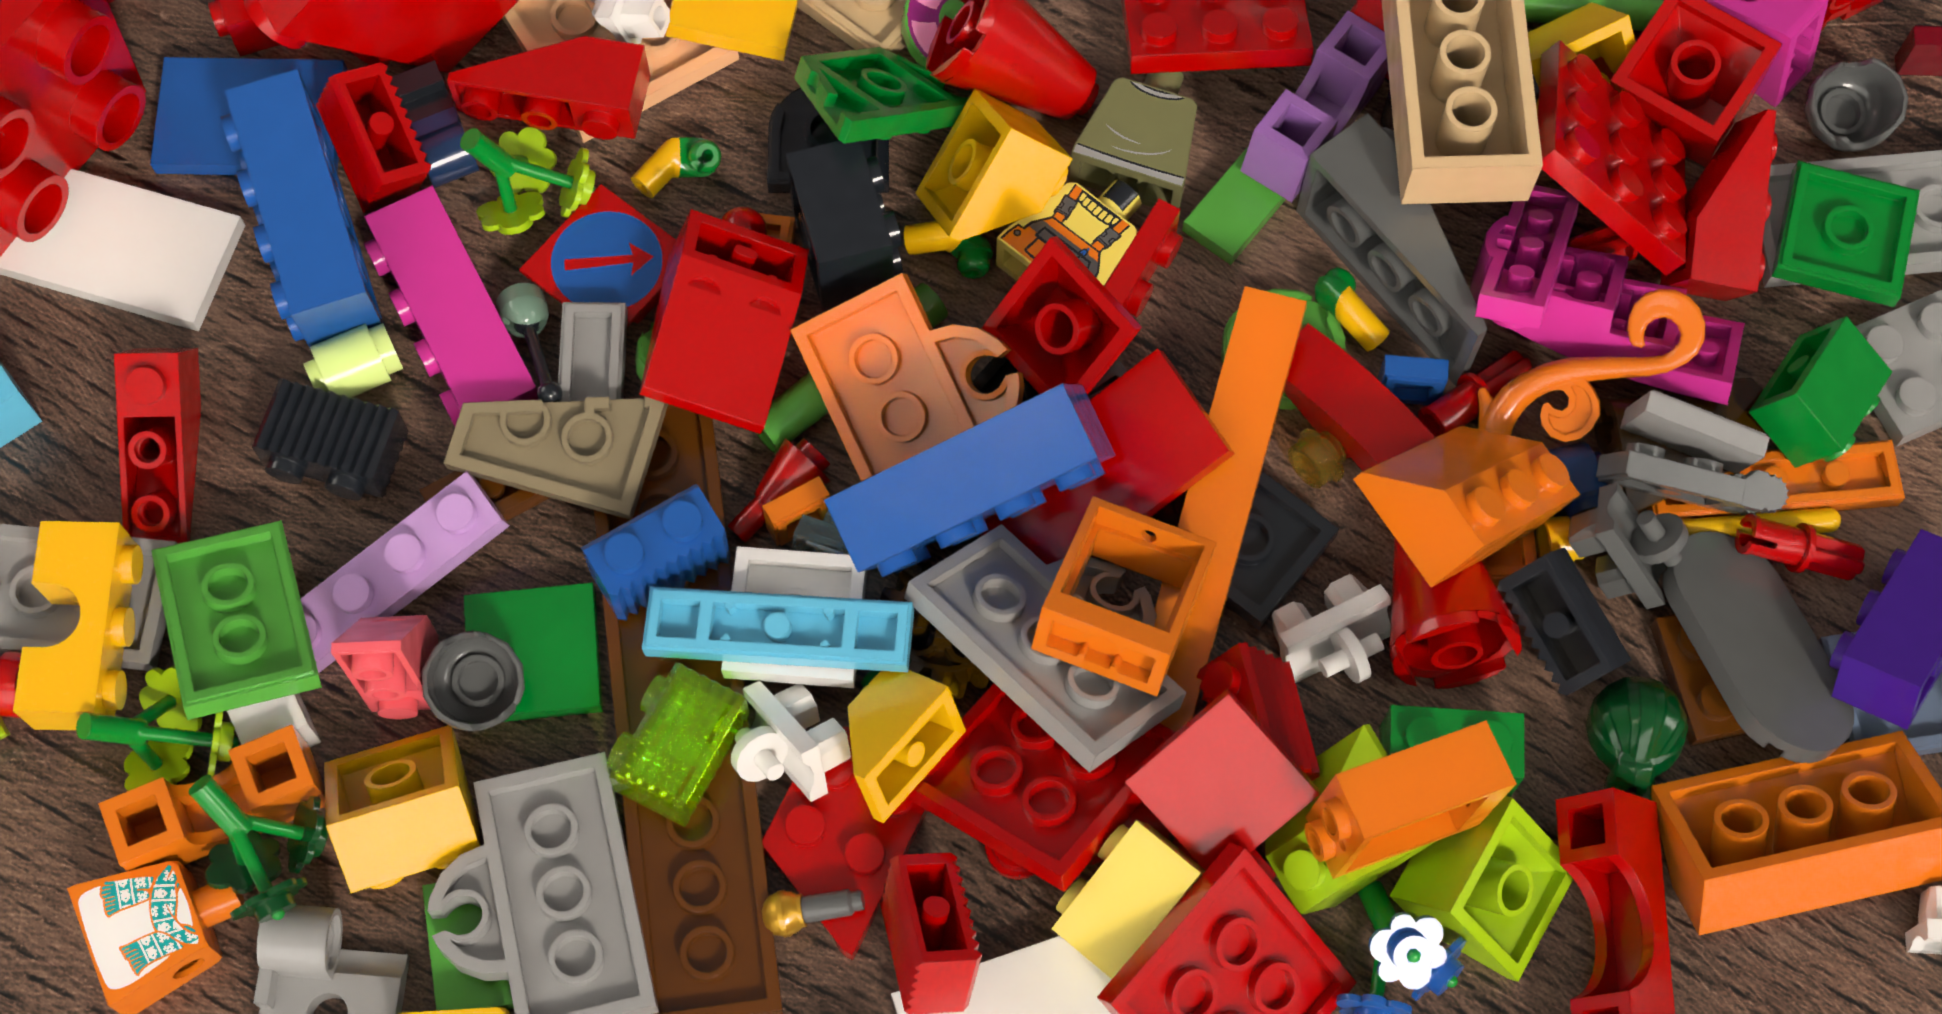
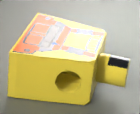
(1087, 225)

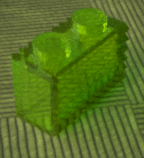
(677, 743)

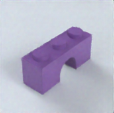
(1332, 95)

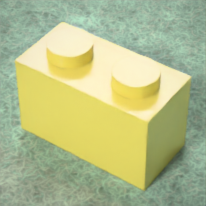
(1126, 896)

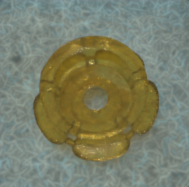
(1317, 458)

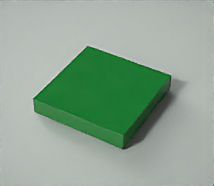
(1846, 233)
(554, 639)

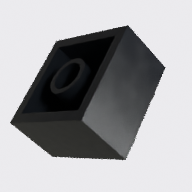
(843, 220)

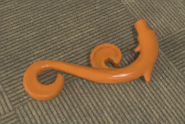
(1575, 373)

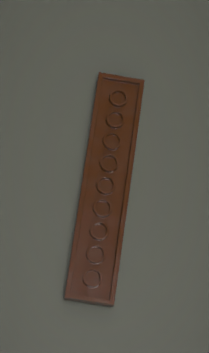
(708, 880)

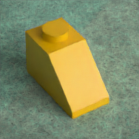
(898, 735)

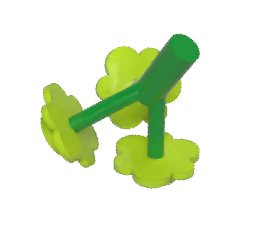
(526, 164)
(169, 743)

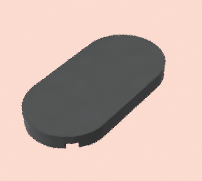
(1757, 648)

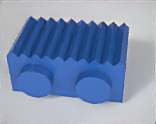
(657, 550)

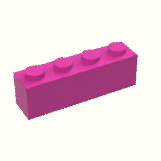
(447, 303)

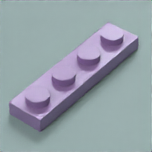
(402, 563)

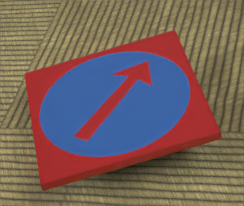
(604, 256)

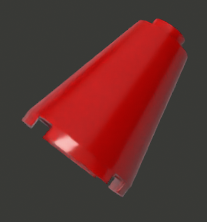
(1012, 57)
(1451, 629)

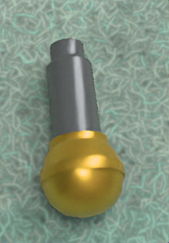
(789, 912)

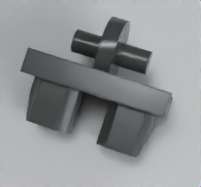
(1636, 544)

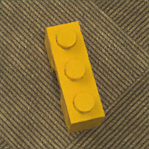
(95, 570)

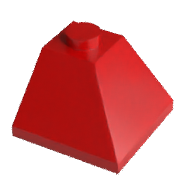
(1696, 72)
(1061, 322)

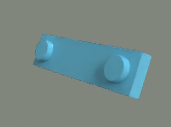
(778, 629)

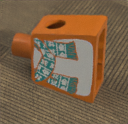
(150, 931)

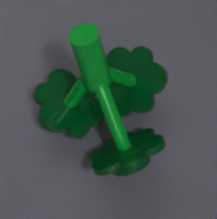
(254, 862)

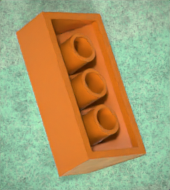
(1801, 834)

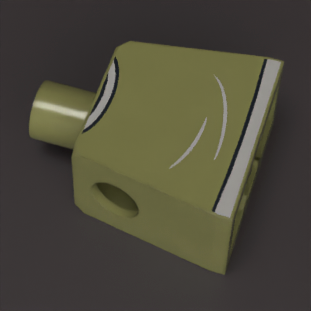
(1138, 138)

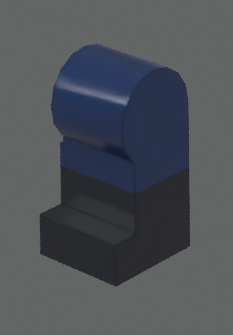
(435, 122)

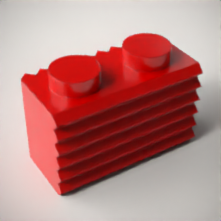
(372, 136)
(1268, 693)
(930, 933)

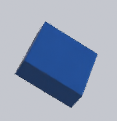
(1414, 378)

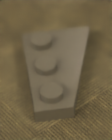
(568, 450)

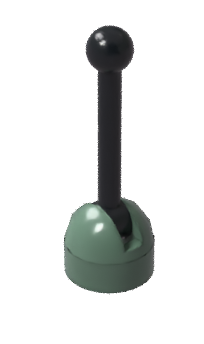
(524, 316)

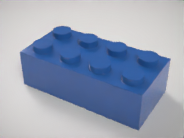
(299, 209)
(969, 477)

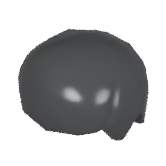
(1856, 104)
(473, 681)

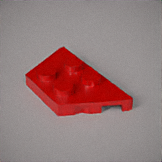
(840, 847)

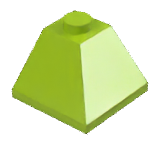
(1287, 850)
(1490, 887)

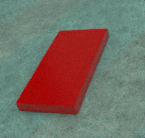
(1160, 448)

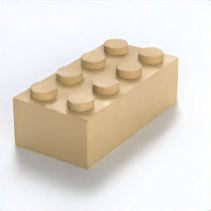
(1462, 100)

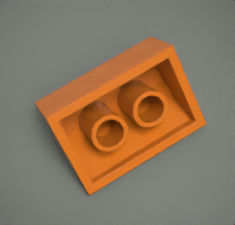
(1465, 497)

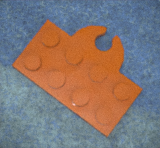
(897, 380)

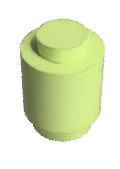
(353, 361)

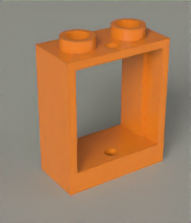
(1105, 639)
(1408, 799)

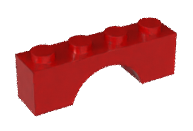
(1616, 859)

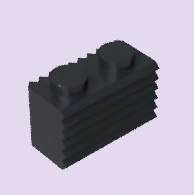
(330, 440)
(1563, 621)

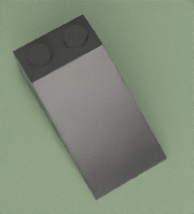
(1391, 246)

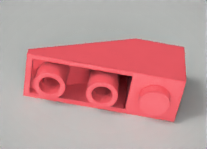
(386, 662)

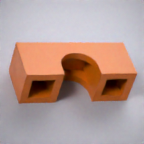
(166, 824)

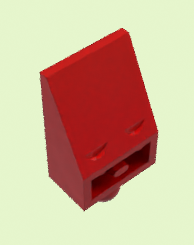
(724, 318)

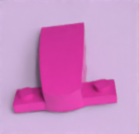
(1582, 300)

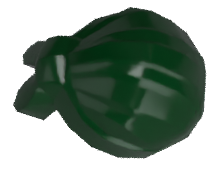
(1636, 732)

